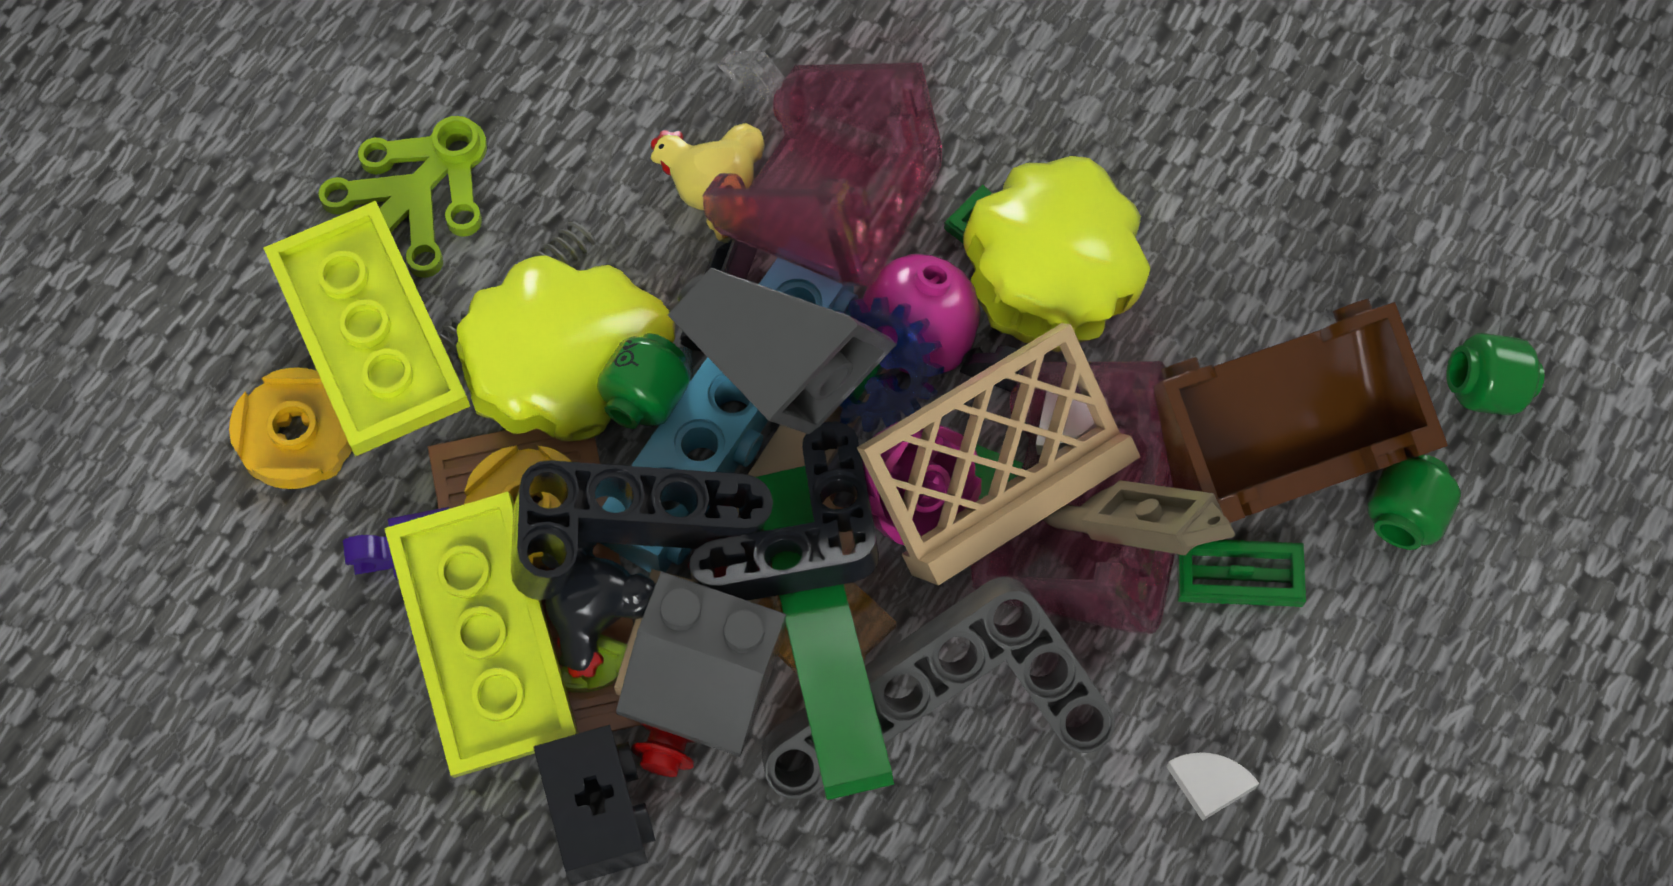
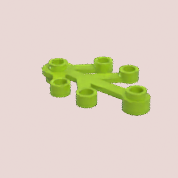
(413, 192)

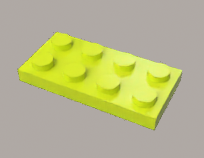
(366, 328)
(478, 636)

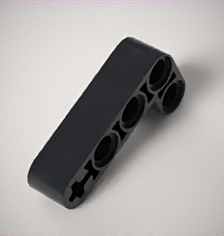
(641, 523)

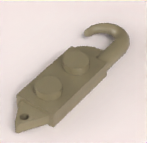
(1147, 517)

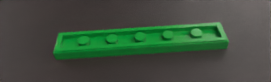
(828, 661)

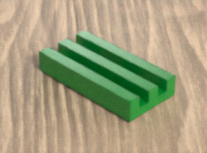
(1244, 595)

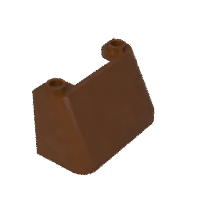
(1298, 413)

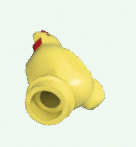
(698, 165)

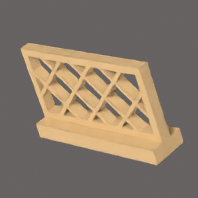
(1009, 505)

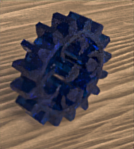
(910, 353)

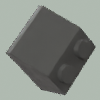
(701, 663)

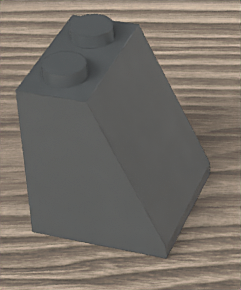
(779, 349)

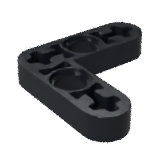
(815, 542)

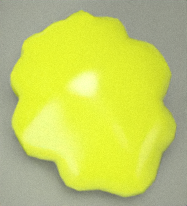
(1055, 250)
(544, 339)

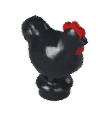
(591, 602)

